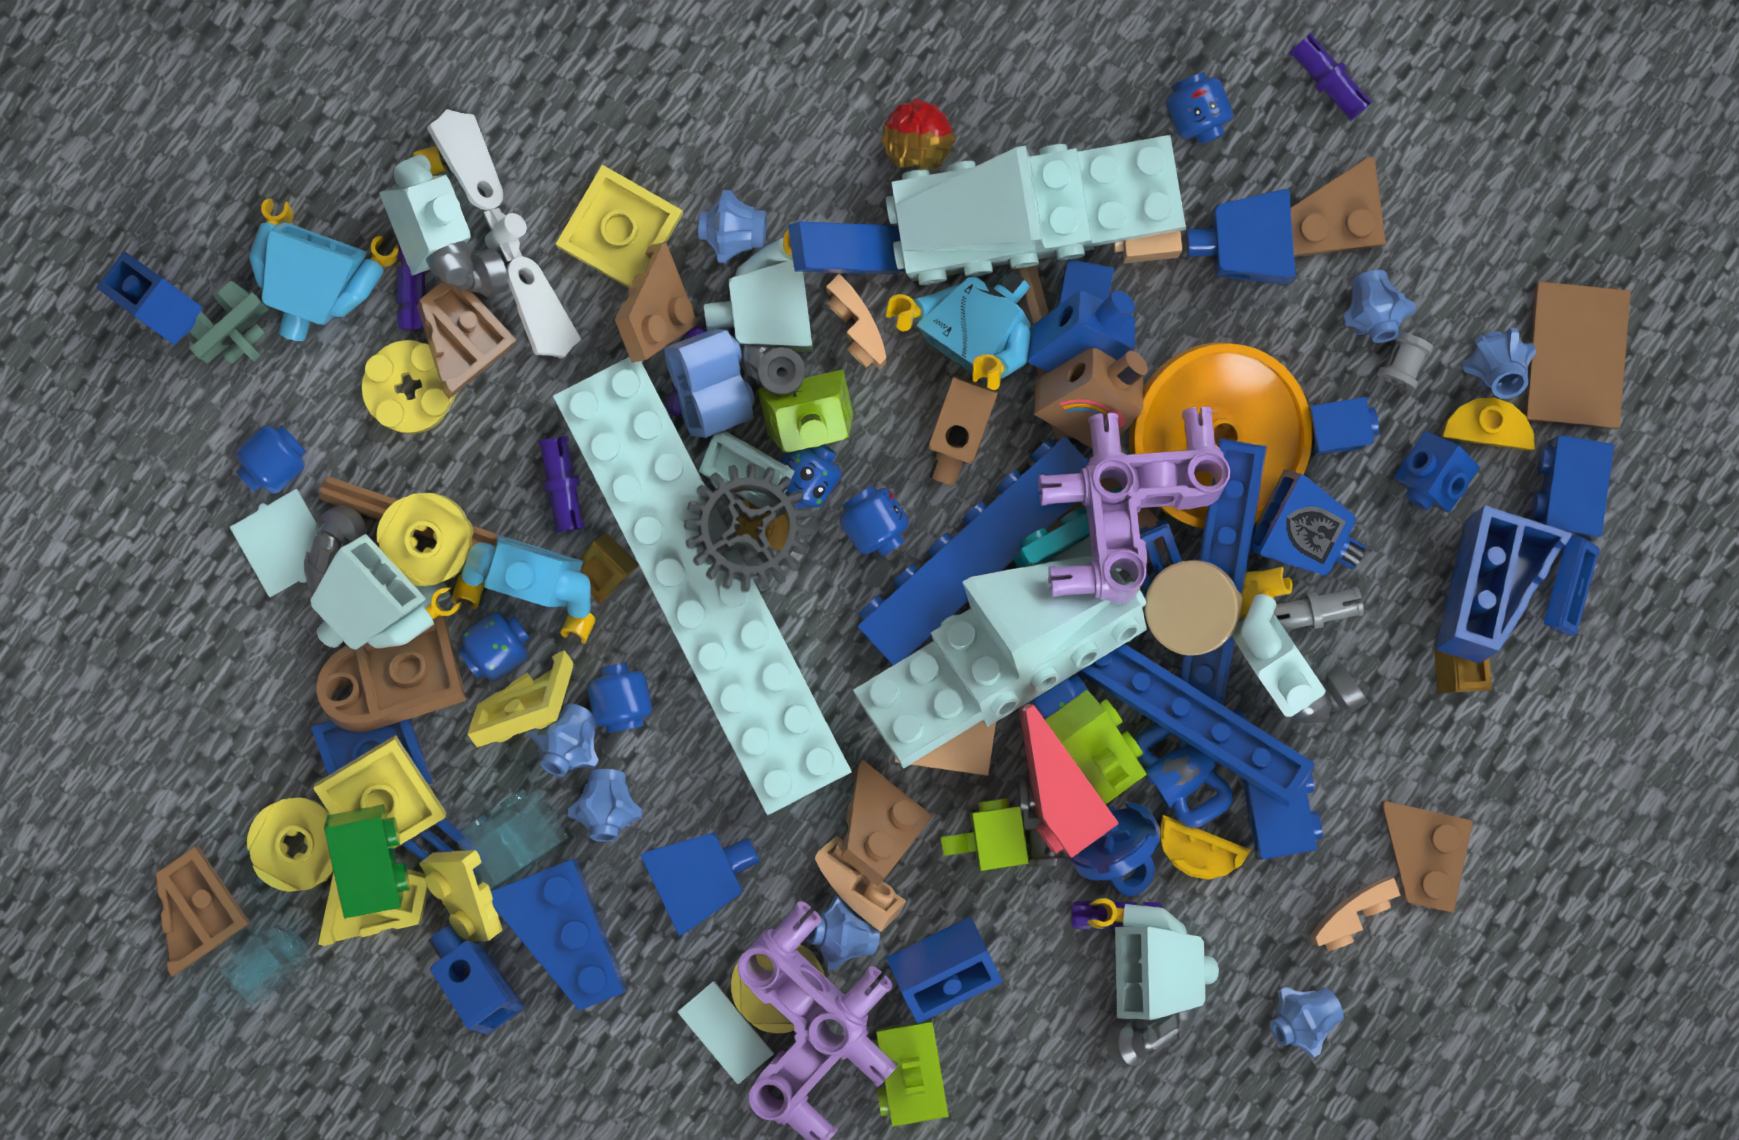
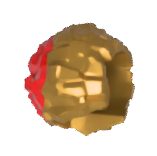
(917, 135)

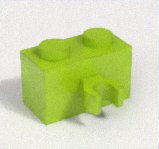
(1097, 746)
(995, 836)
(916, 1086)

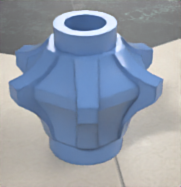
(732, 227)
(1377, 307)
(1501, 362)
(567, 742)
(605, 805)
(843, 934)
(1305, 1018)

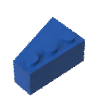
(1493, 580)
(563, 932)

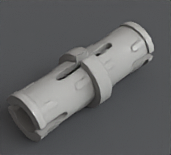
(1317, 609)

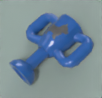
(1182, 774)

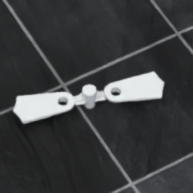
(537, 304)

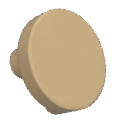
(1192, 607)

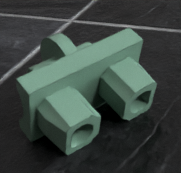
(242, 311)

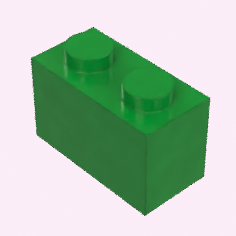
(365, 860)

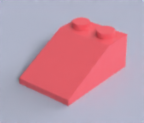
(1061, 793)

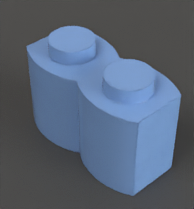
(710, 382)

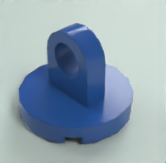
(1123, 850)

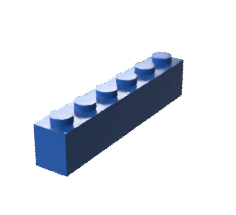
(981, 548)

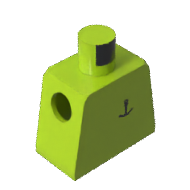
(810, 416)

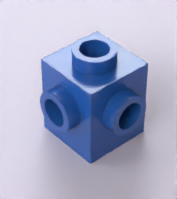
(1436, 473)

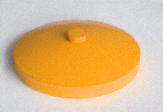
(1250, 403)

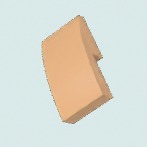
(864, 334)
(873, 903)
(1342, 921)

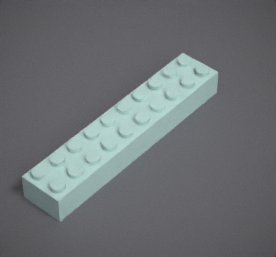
(721, 630)

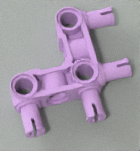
(1145, 482)
(807, 1002)

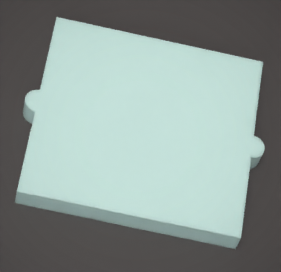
(277, 541)

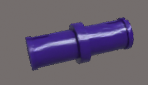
(1330, 77)
(561, 484)

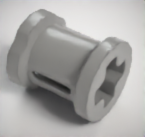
(1405, 361)

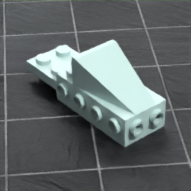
(1032, 207)
(996, 655)

